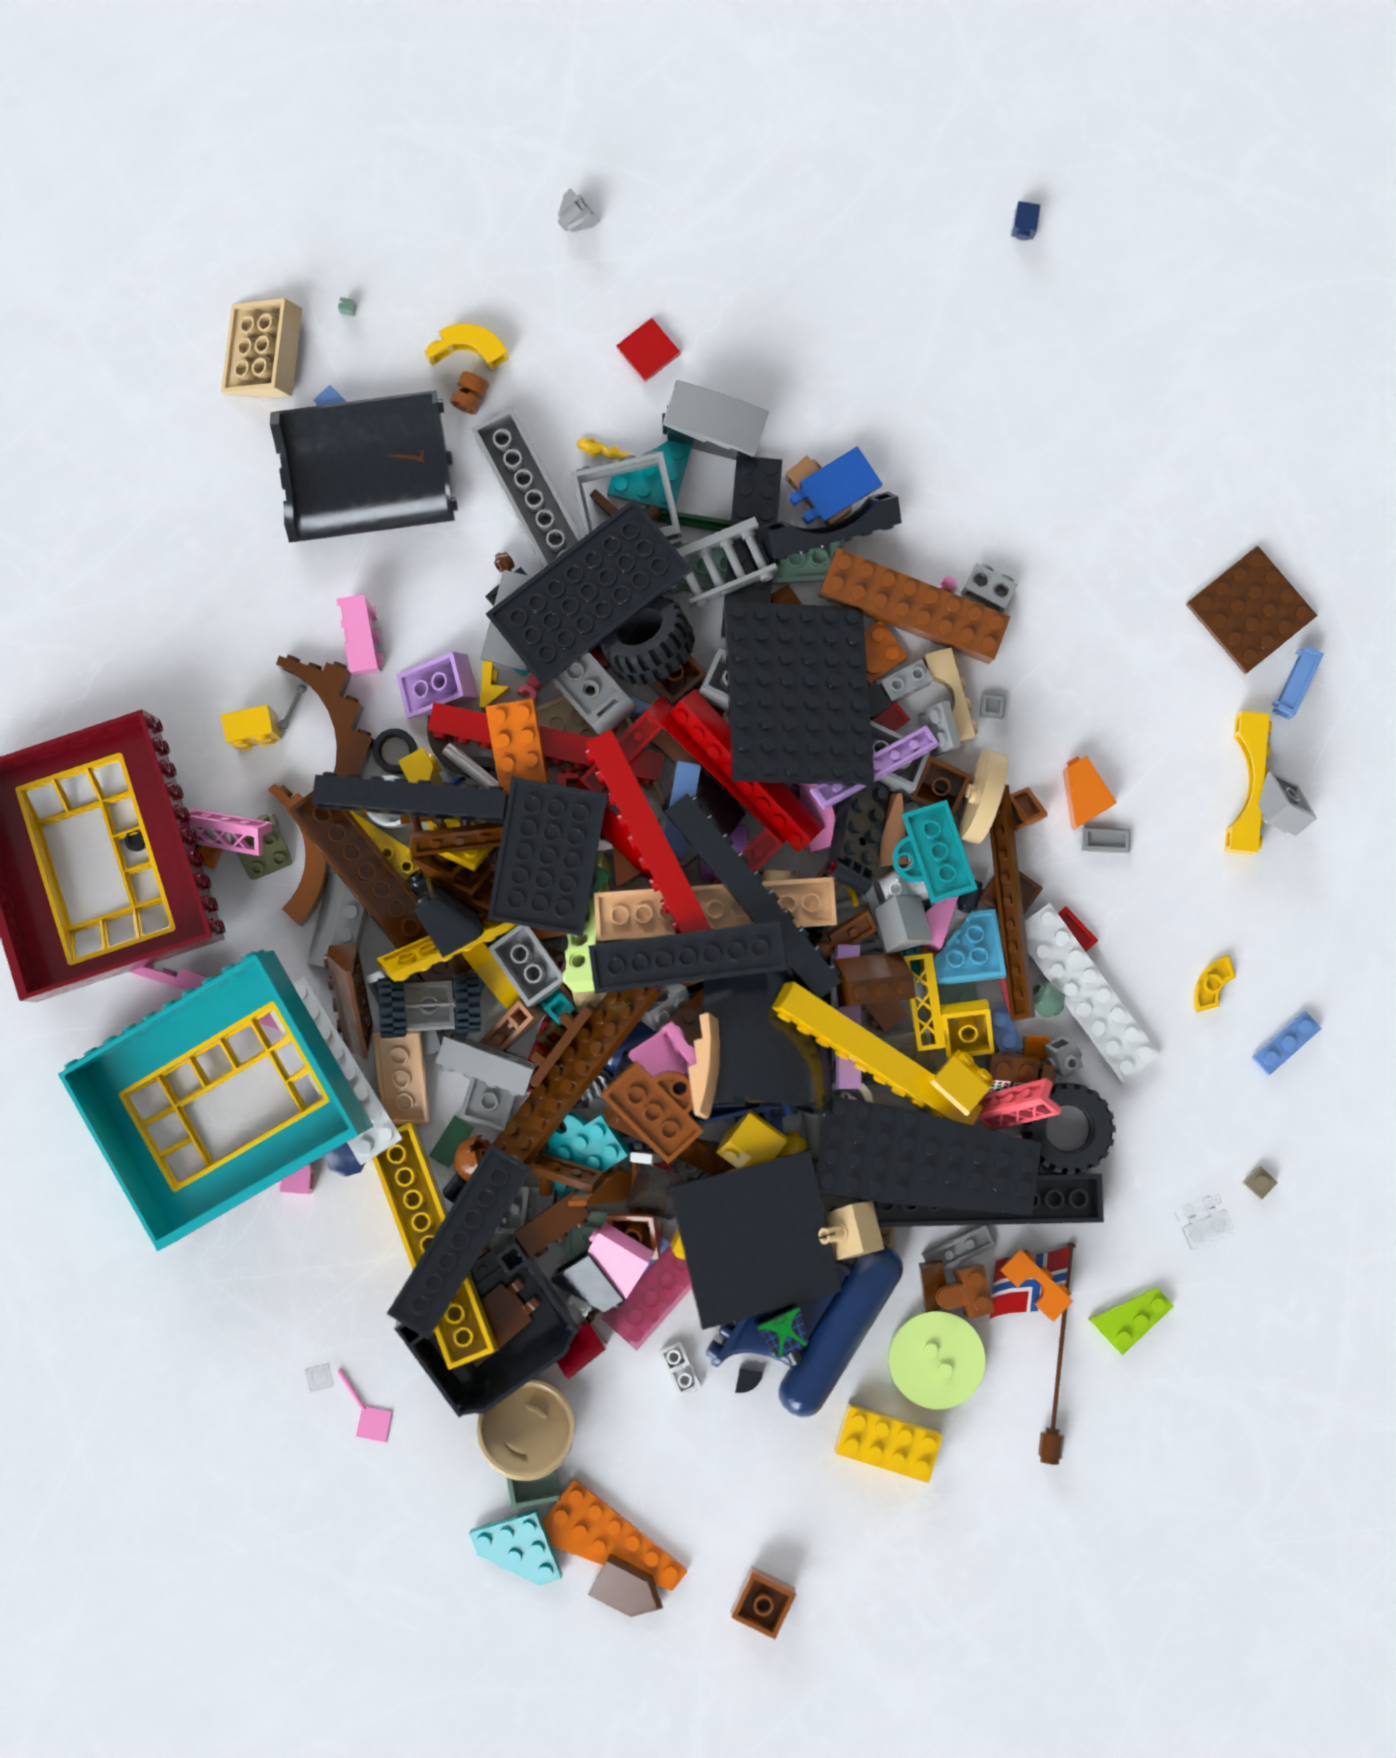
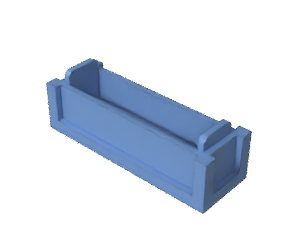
(1297, 682)

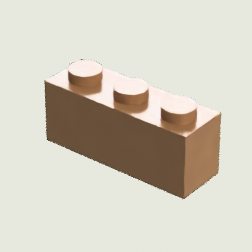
(801, 471)

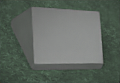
(903, 923)

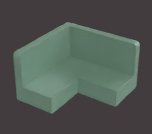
(534, 1491)

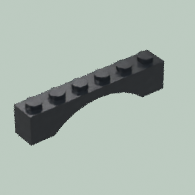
(875, 513)

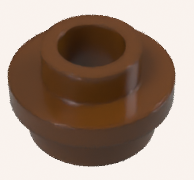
(503, 562)

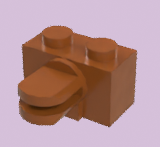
(969, 1291)

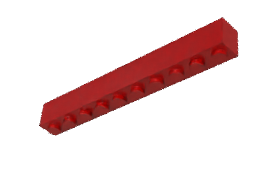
(557, 744)
(645, 834)

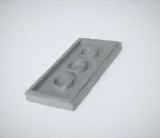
(495, 647)

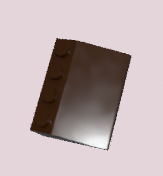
(350, 996)

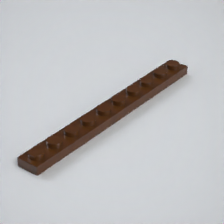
(1011, 912)

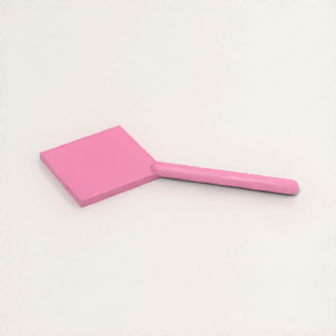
(372, 1422)

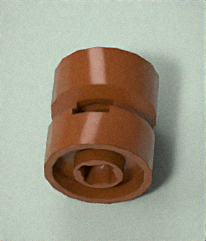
(469, 393)

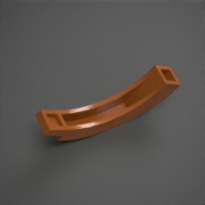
(315, 872)

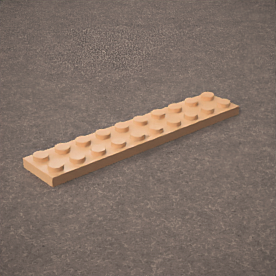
(640, 914)

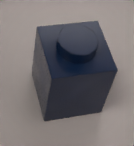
(1025, 220)

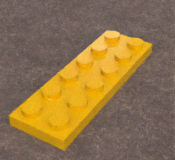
(423, 953)

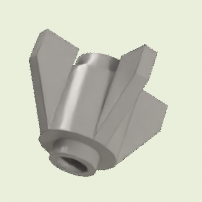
(575, 213)

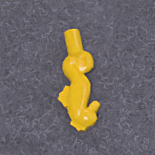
(594, 449)

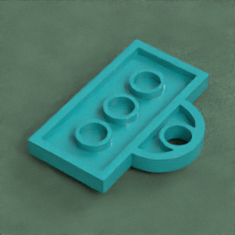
(935, 853)
(587, 1144)

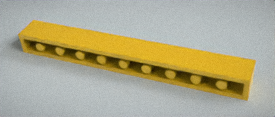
(866, 1052)

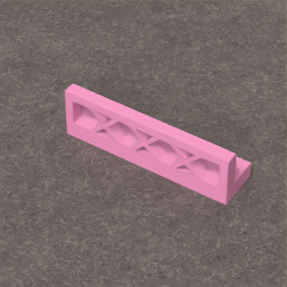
(228, 823)

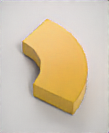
(1211, 982)

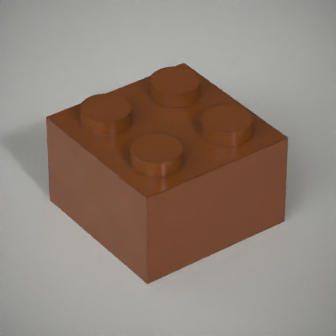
(763, 1602)

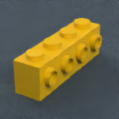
(394, 851)

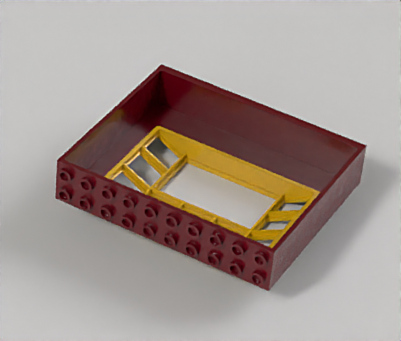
(32, 906)

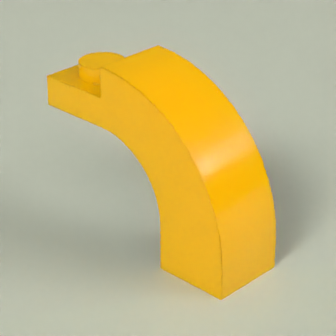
(469, 338)
(492, 974)

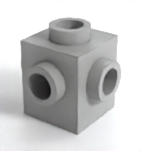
(1064, 1056)

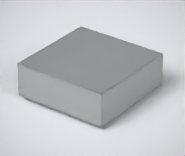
(992, 706)

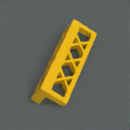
(930, 1001)

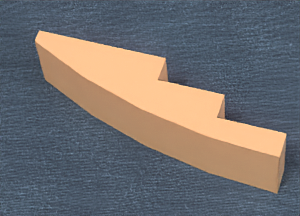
(705, 1073)

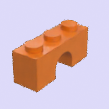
(1053, 1298)

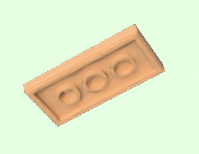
(402, 1078)

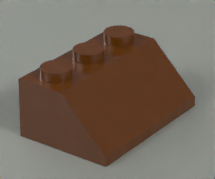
(873, 979)

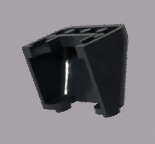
(443, 915)

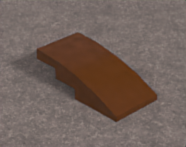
(468, 886)

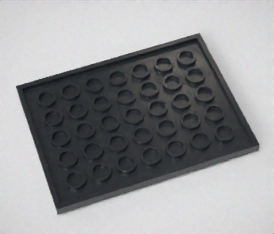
(797, 694)

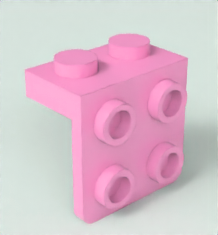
(665, 1051)

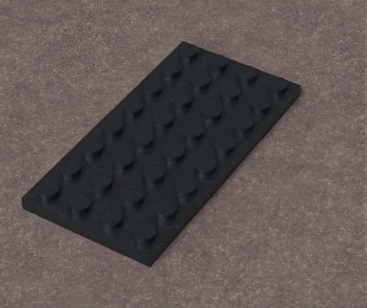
(589, 592)

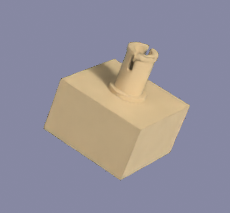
(852, 1231)

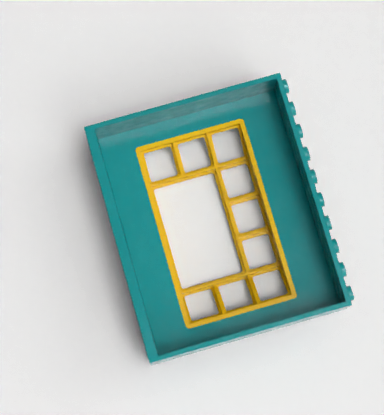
(176, 1036)

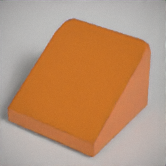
(1035, 1045)

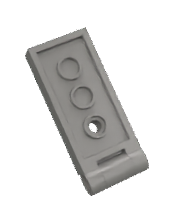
(604, 707)

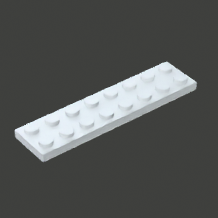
(1087, 995)
(384, 1132)

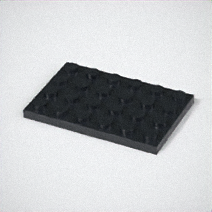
(547, 856)

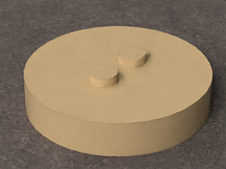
(982, 796)
(527, 1432)

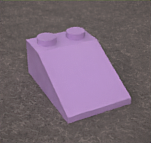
(441, 681)

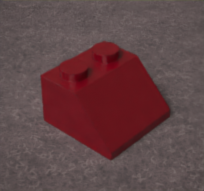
(584, 1348)

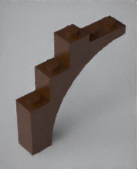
(331, 684)

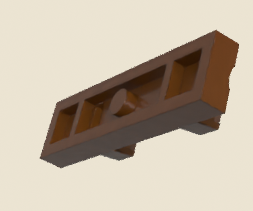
(546, 1061)

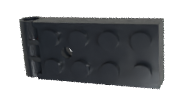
(858, 837)

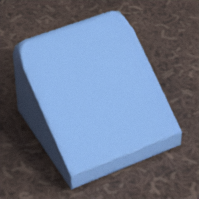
(641, 706)

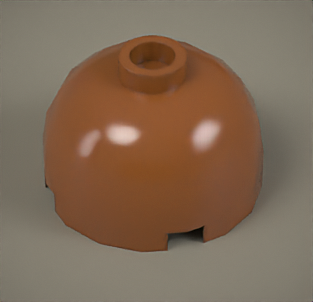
(469, 1155)

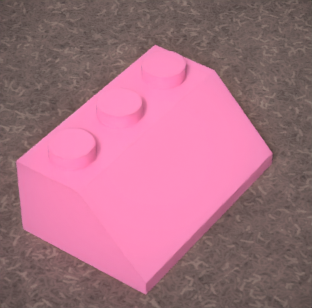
(822, 841)

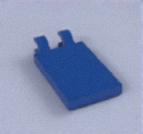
(836, 486)

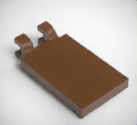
(506, 1313)

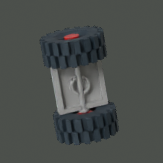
(429, 1005)

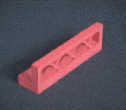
(1014, 1101)

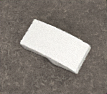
(680, 1369)

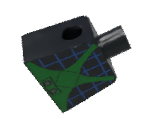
(784, 1332)

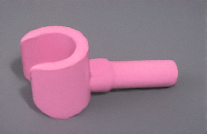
(948, 583)

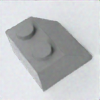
(1284, 805)

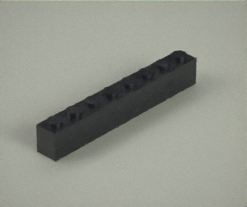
(410, 798)

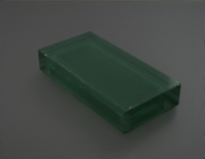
(454, 1134)

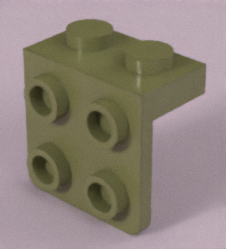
(274, 855)

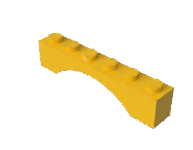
(1252, 736)

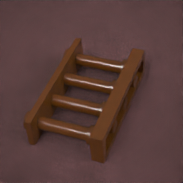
(451, 838)

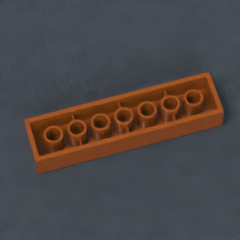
(914, 606)

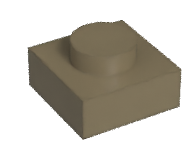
(1260, 1182)

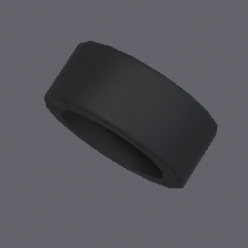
(380, 741)

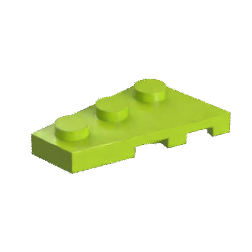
(1132, 1320)

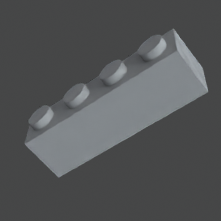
(486, 1064)

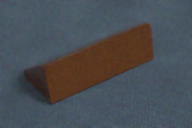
(931, 1279)

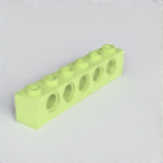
(575, 976)

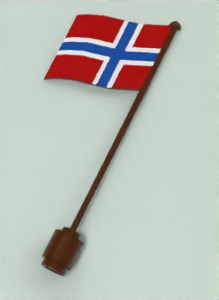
(1013, 1299)

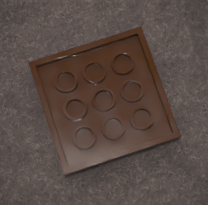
(1251, 610)

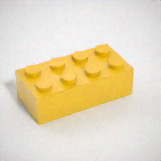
(888, 1442)

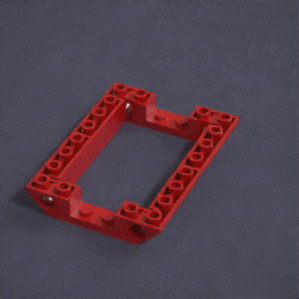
(632, 742)

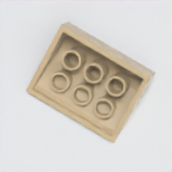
(262, 349)

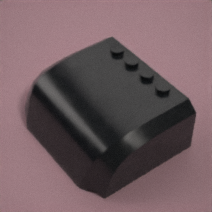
(522, 1357)

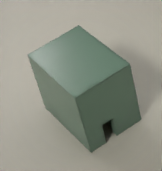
(347, 306)

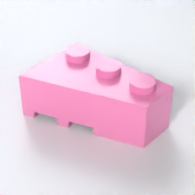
(360, 635)

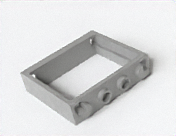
(628, 464)

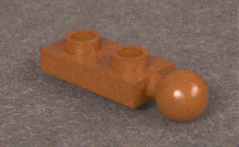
(849, 932)

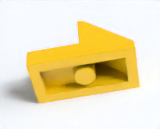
(491, 693)

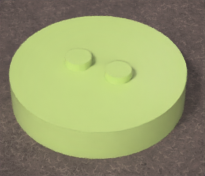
(936, 1359)

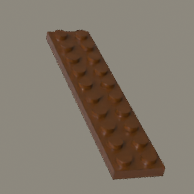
(370, 879)
(574, 1072)

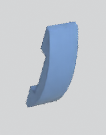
(684, 782)

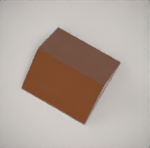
(640, 1227)

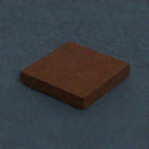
(1029, 893)

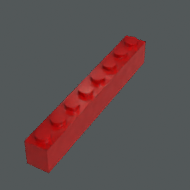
(771, 799)

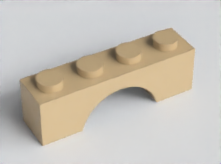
(943, 669)

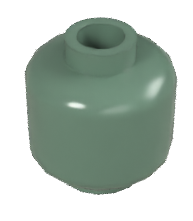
(1048, 1000)

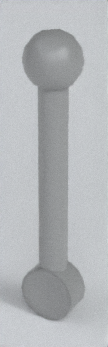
(284, 722)

